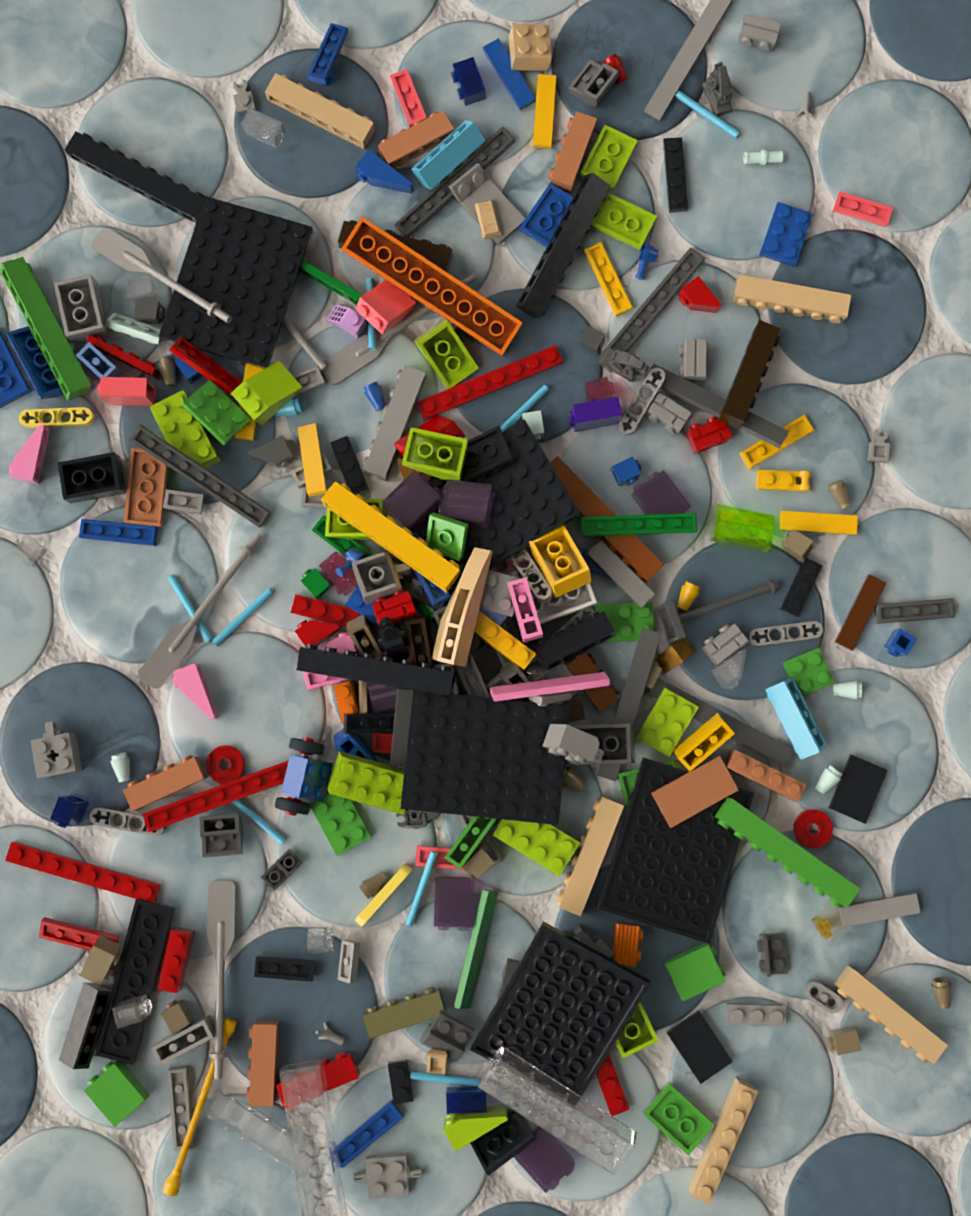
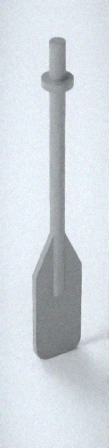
(136, 261)
(357, 353)
(180, 639)
(220, 938)

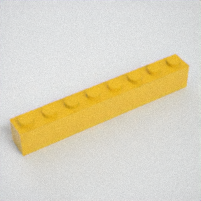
(391, 536)

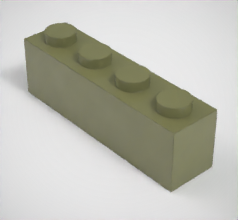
(404, 1012)

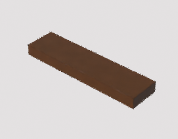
(860, 612)

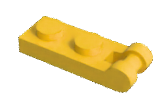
(783, 480)

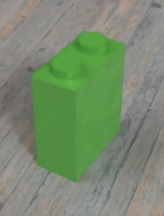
(695, 971)
(116, 1092)

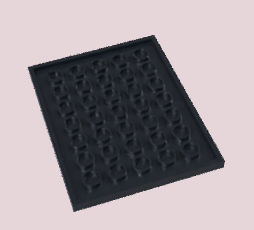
(247, 267)
(526, 502)
(483, 758)
(667, 873)
(562, 1008)

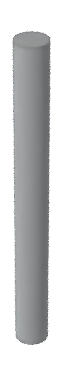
(304, 344)

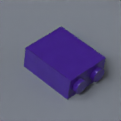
(595, 414)

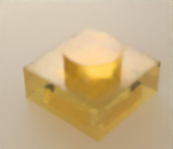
(823, 927)

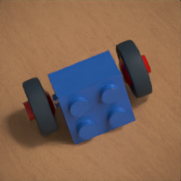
(304, 777)

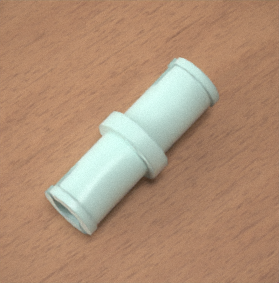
(763, 157)

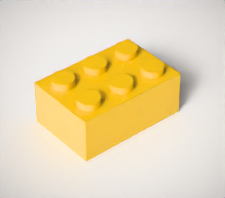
(560, 561)

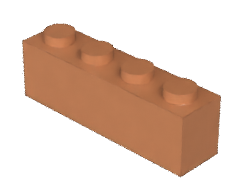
(415, 140)
(573, 151)
(764, 775)
(165, 783)
(263, 1063)

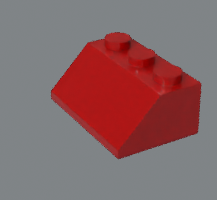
(435, 424)

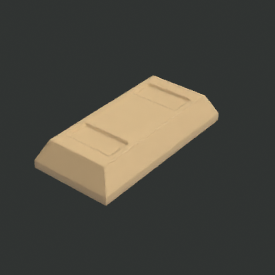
(488, 219)
(363, 697)
(436, 1062)

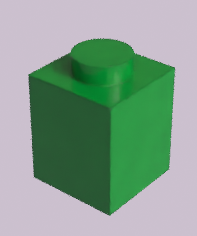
(315, 583)

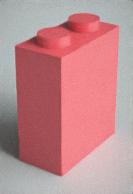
(385, 306)
(127, 391)

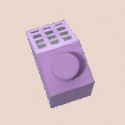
(348, 321)

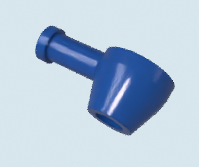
(647, 254)
(352, 555)

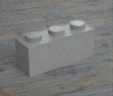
(184, 1040)

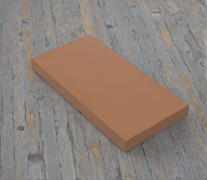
(145, 489)
(694, 791)

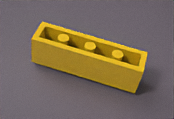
(503, 642)

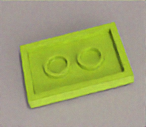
(609, 156)
(623, 221)
(667, 721)

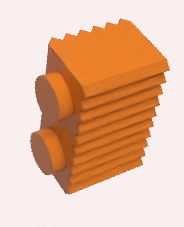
(346, 698)
(626, 943)

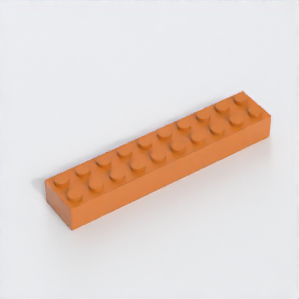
(431, 286)

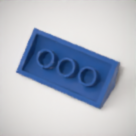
(34, 363)

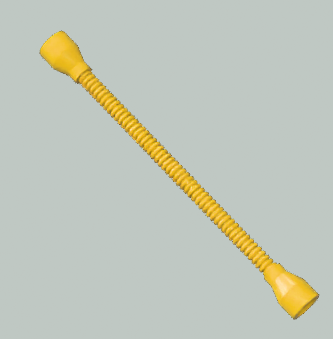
(173, 1182)

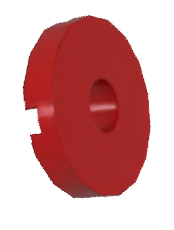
(236, 761)
(801, 825)

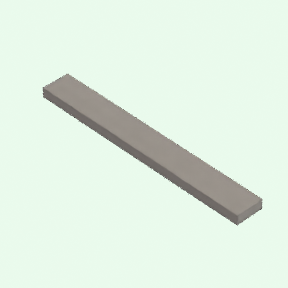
(686, 58)

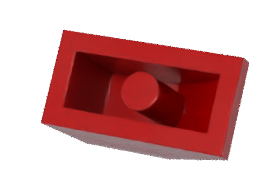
(699, 297)
(315, 631)

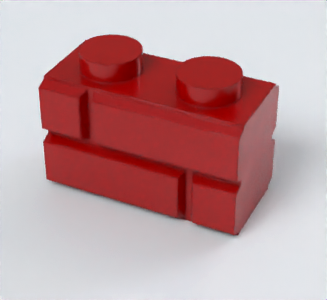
(708, 435)
(396, 608)

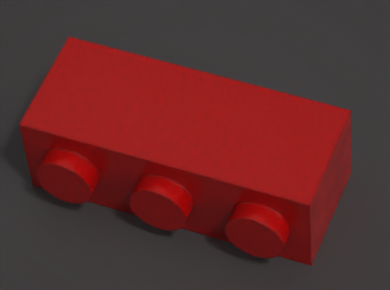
(176, 960)

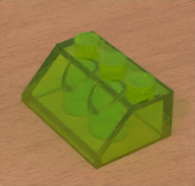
(742, 528)

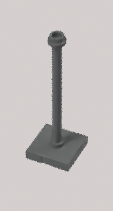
(672, 621)

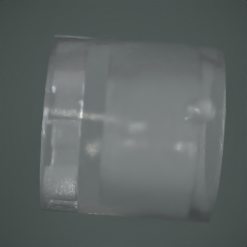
(320, 940)

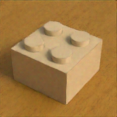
(530, 47)

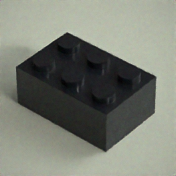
(91, 477)

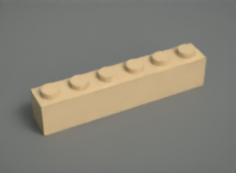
(320, 111)
(791, 298)
(590, 856)
(890, 1014)
(722, 1141)

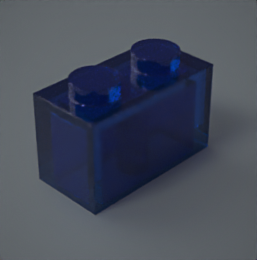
(469, 81)
(68, 811)
(465, 1100)

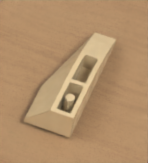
(461, 614)

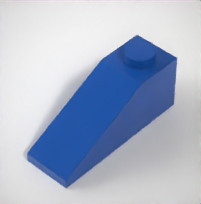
(380, 174)
(353, 745)

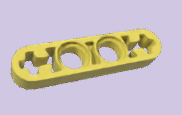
(57, 417)
(383, 894)

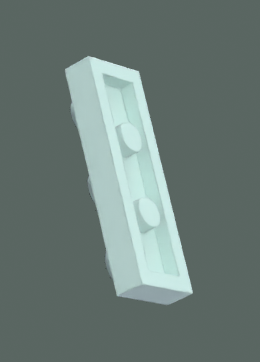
(134, 328)

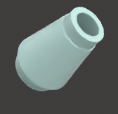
(848, 690)
(121, 766)
(828, 779)

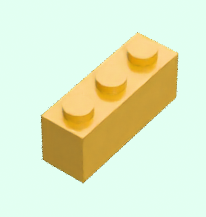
(703, 742)

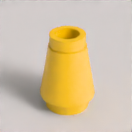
(687, 595)

